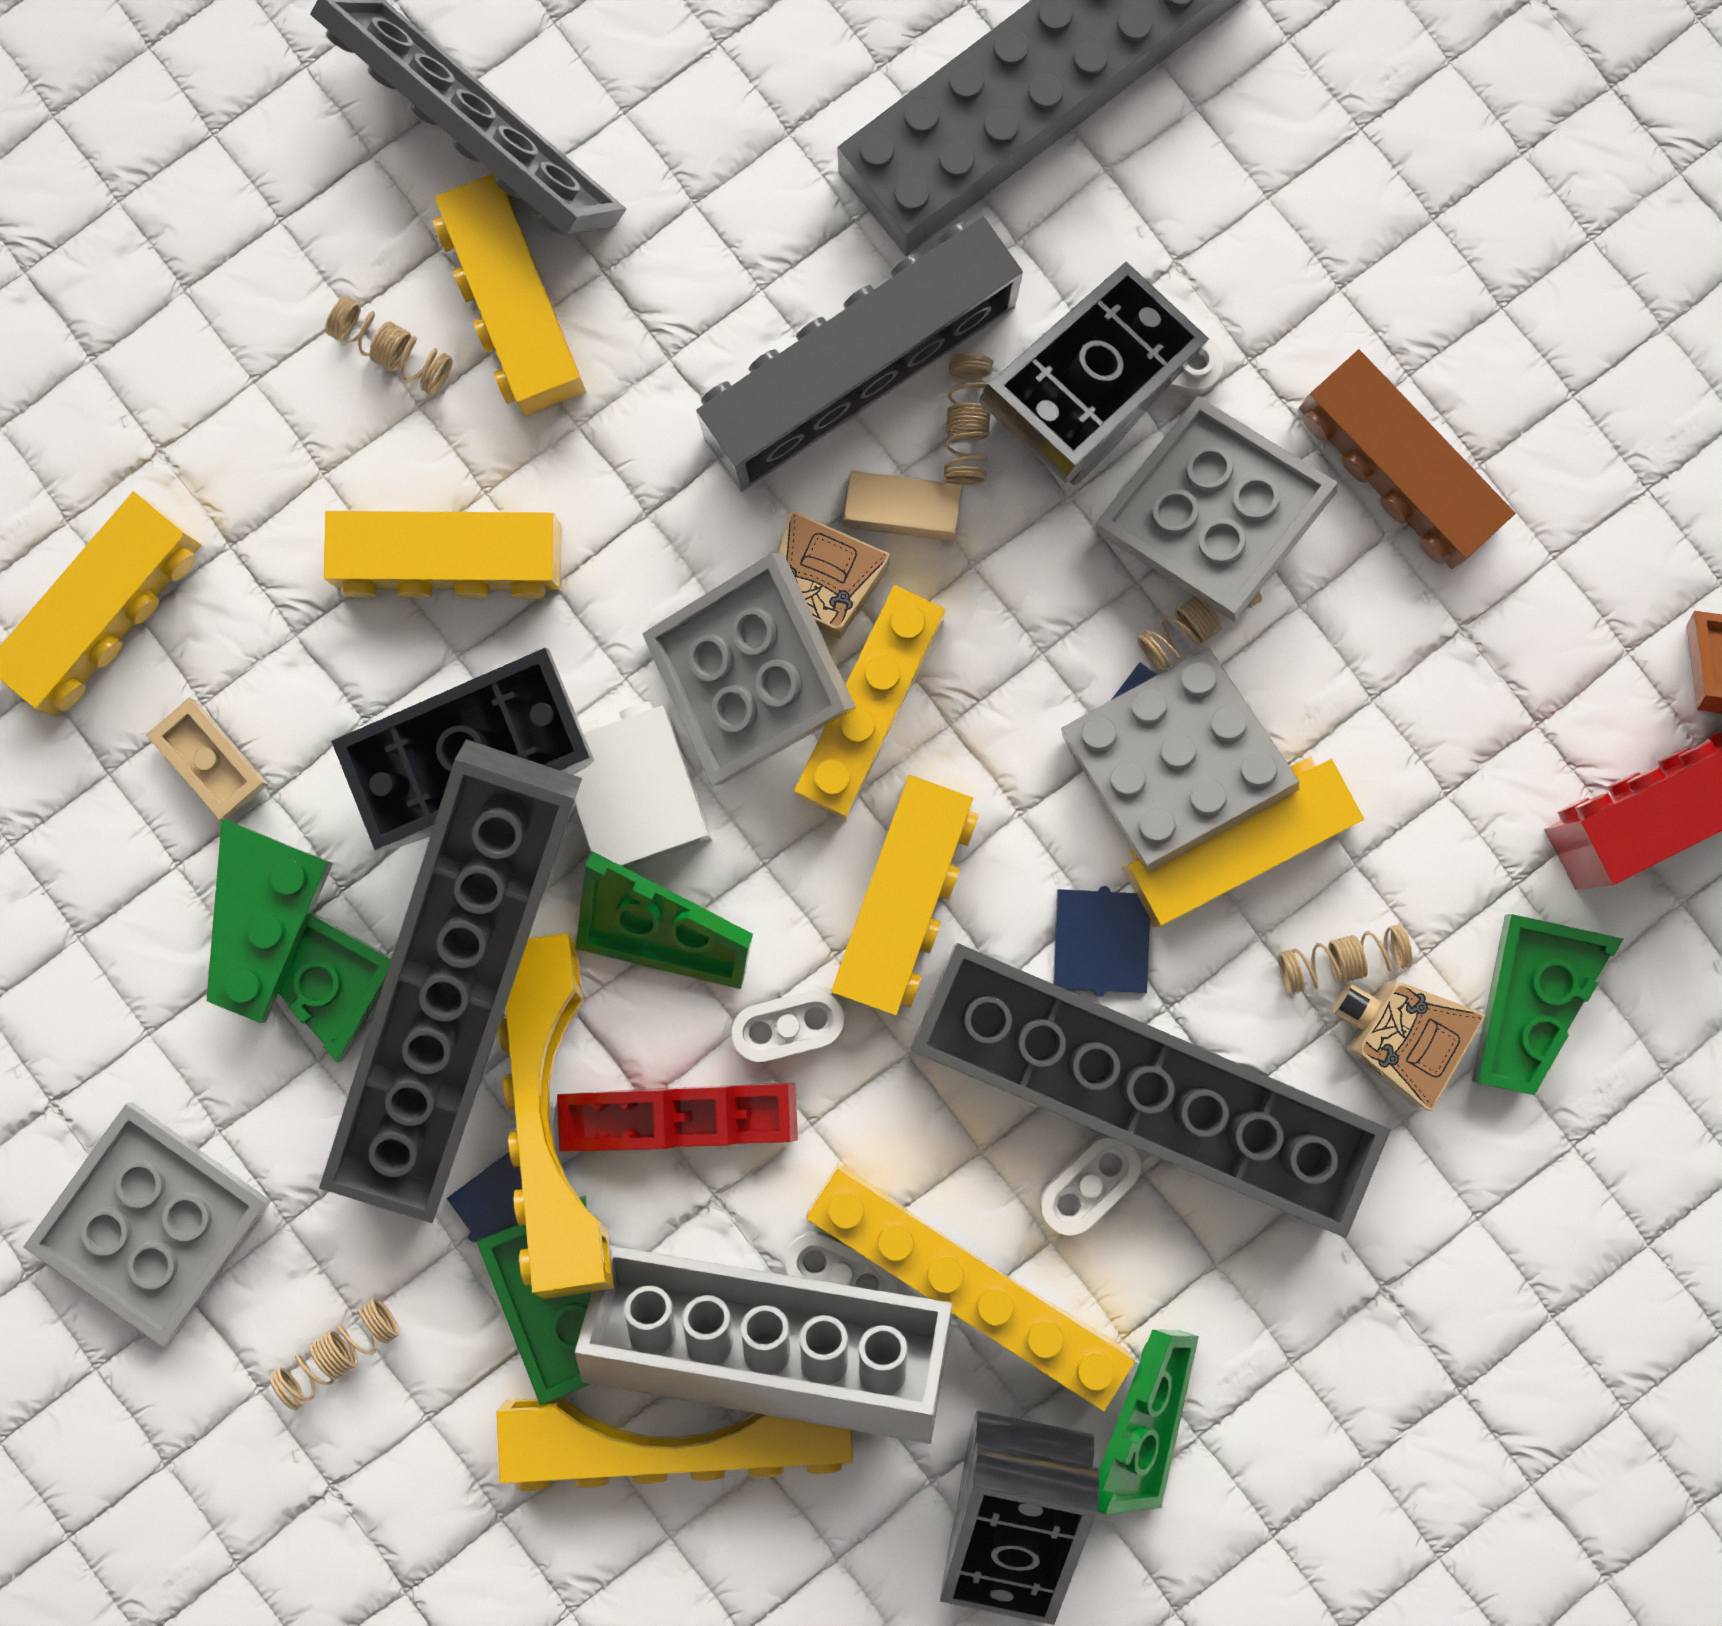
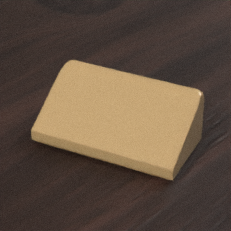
(902, 506)

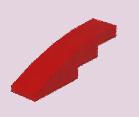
(677, 1117)

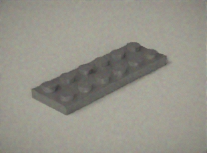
(470, 113)

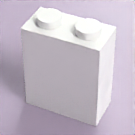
(638, 789)

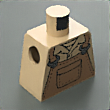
(832, 571)
(1408, 1037)

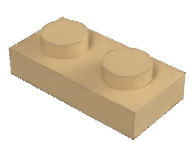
(207, 759)

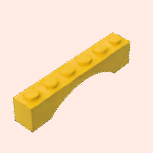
(565, 1241)
(978, 1292)
(565, 1443)

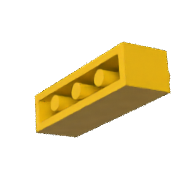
(509, 294)
(442, 552)
(95, 605)
(878, 692)
(1249, 848)
(903, 895)

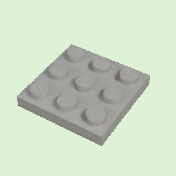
(1216, 508)
(748, 669)
(1179, 759)
(147, 1224)

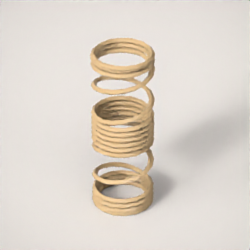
(389, 346)
(967, 419)
(1196, 620)
(1345, 958)
(333, 1354)

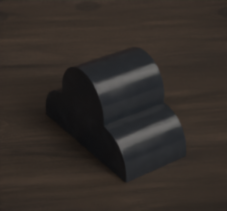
(1094, 374)
(405, 760)
(1020, 1517)

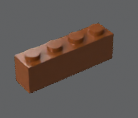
(1404, 461)

